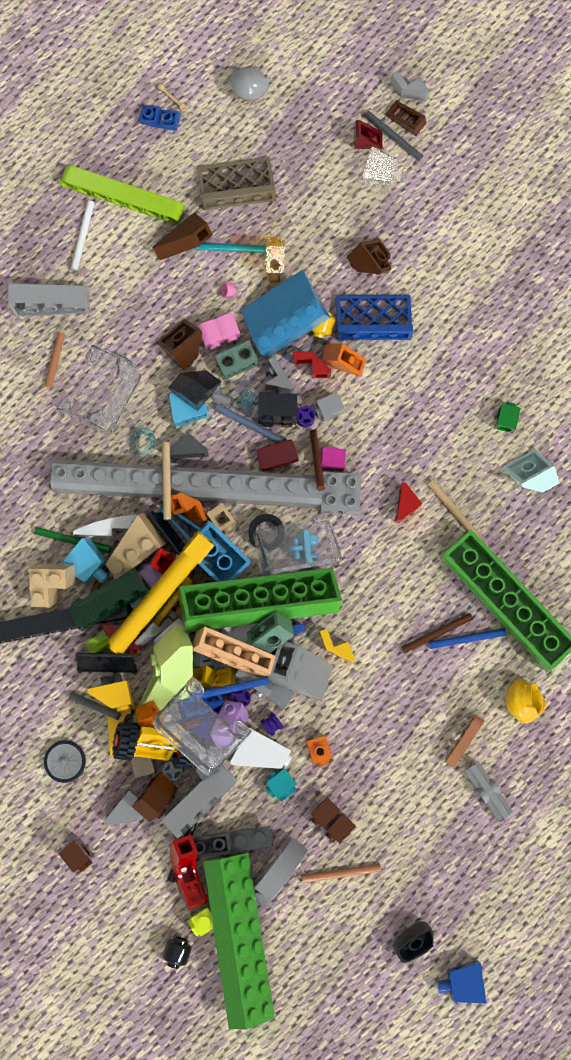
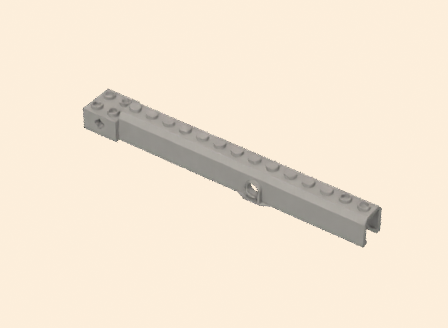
(210, 485)

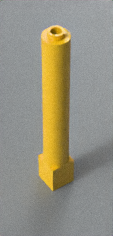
(192, 554)

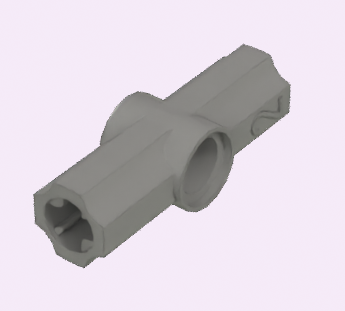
(488, 791)

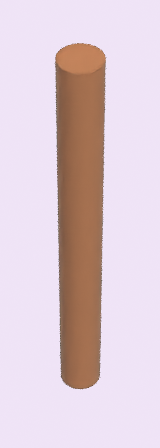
(341, 873)

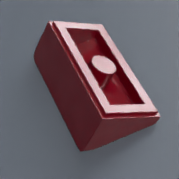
(277, 455)

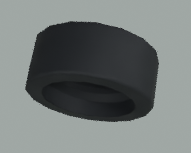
(260, 519)

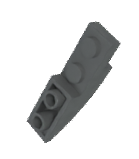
(233, 841)

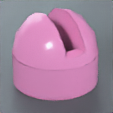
(228, 289)

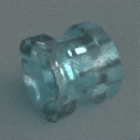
(247, 400)

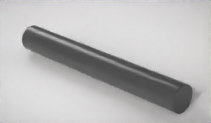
(95, 706)

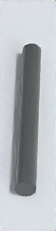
(394, 136)

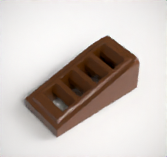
(415, 125)

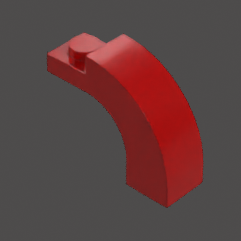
(183, 861)

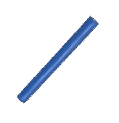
(467, 638)
(235, 687)

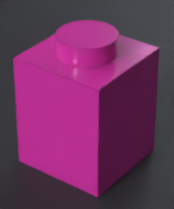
(333, 459)

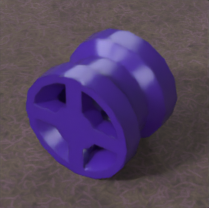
(305, 413)
(238, 696)
(272, 724)

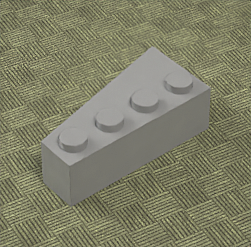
(47, 299)
(200, 799)

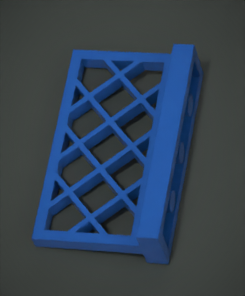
(388, 331)

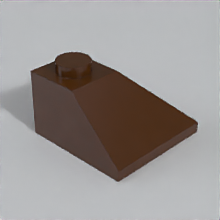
(182, 343)

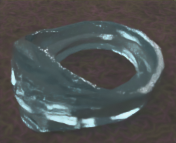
(136, 434)

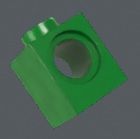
(507, 417)

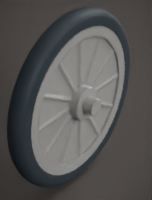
(64, 761)

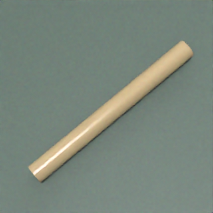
(166, 481)
(453, 509)

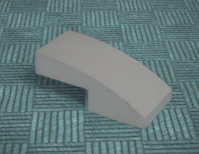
(152, 632)

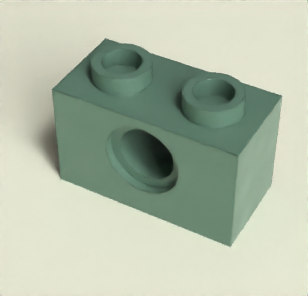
(270, 632)

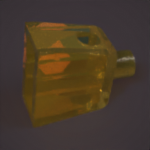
(274, 251)

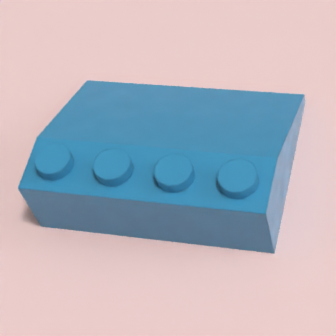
(284, 314)

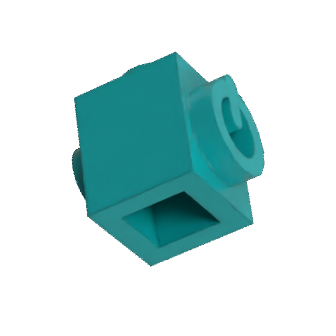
(280, 784)

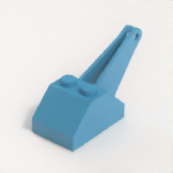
(224, 559)

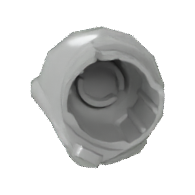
(249, 83)

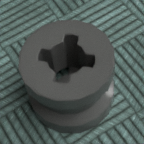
(171, 772)

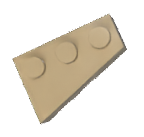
(136, 546)

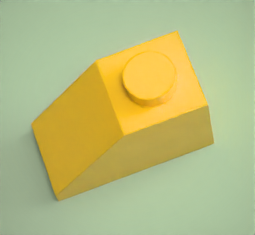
(114, 695)

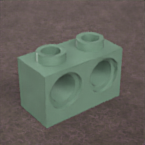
(239, 364)

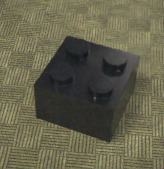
(277, 409)

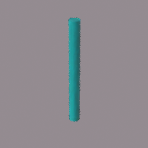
(232, 247)

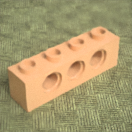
(233, 652)

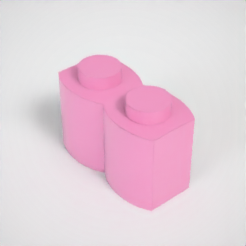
(219, 331)

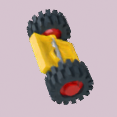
(146, 744)

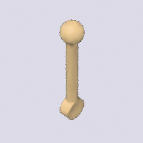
(182, 107)

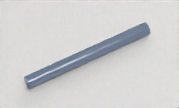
(248, 423)

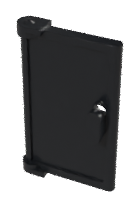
(167, 531)
(106, 662)

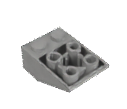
(300, 671)

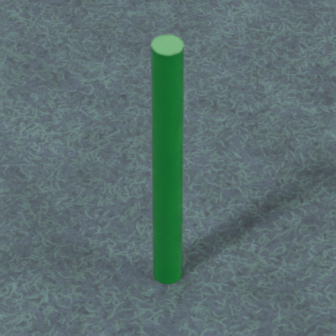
(67, 538)

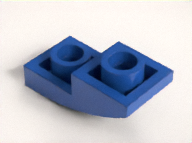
(159, 118)

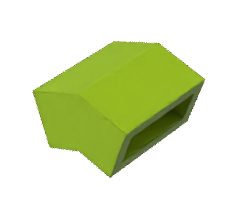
(98, 644)

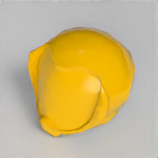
(524, 701)

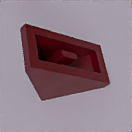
(367, 136)

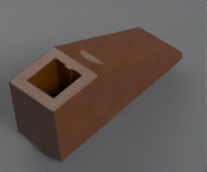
(184, 237)

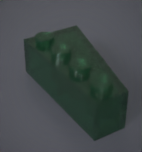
(108, 599)

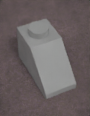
(124, 811)

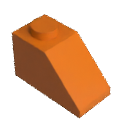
(343, 358)

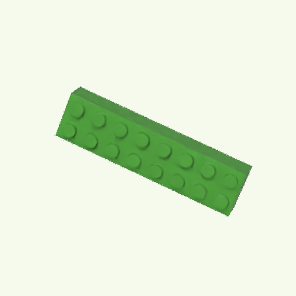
(255, 598)
(508, 600)
(238, 941)

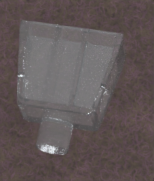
(381, 170)

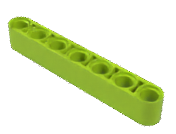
(122, 193)

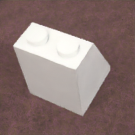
(261, 752)

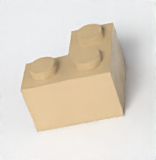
(46, 580)

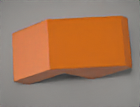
(191, 507)

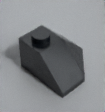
(195, 387)

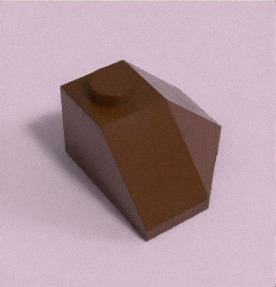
(370, 257)

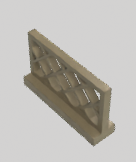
(238, 195)

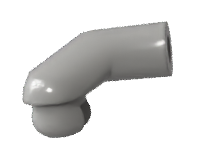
(218, 396)

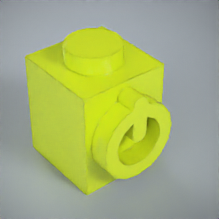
(201, 921)

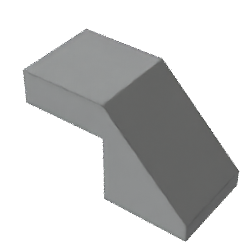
(416, 90)

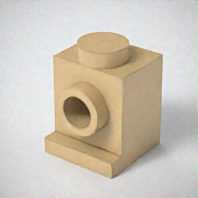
(221, 512)

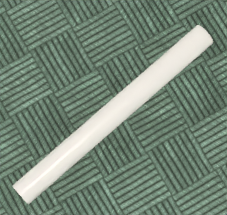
(82, 236)

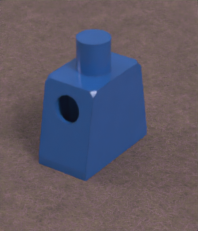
(464, 983)

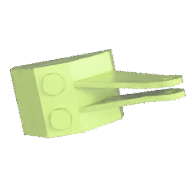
(172, 668)

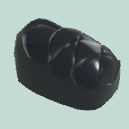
(414, 942)

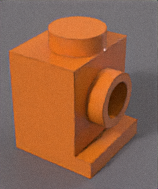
(146, 714)
(316, 743)

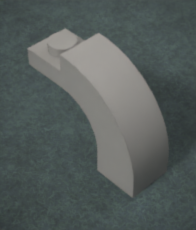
(279, 872)

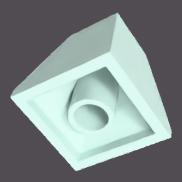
(533, 471)

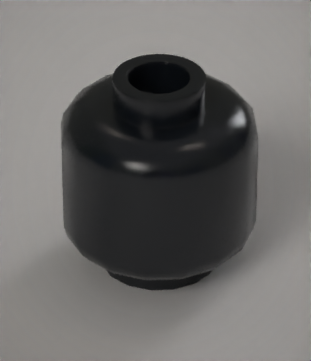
(177, 952)

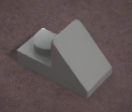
(280, 382)

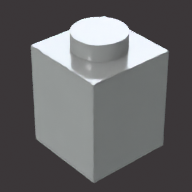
(329, 407)

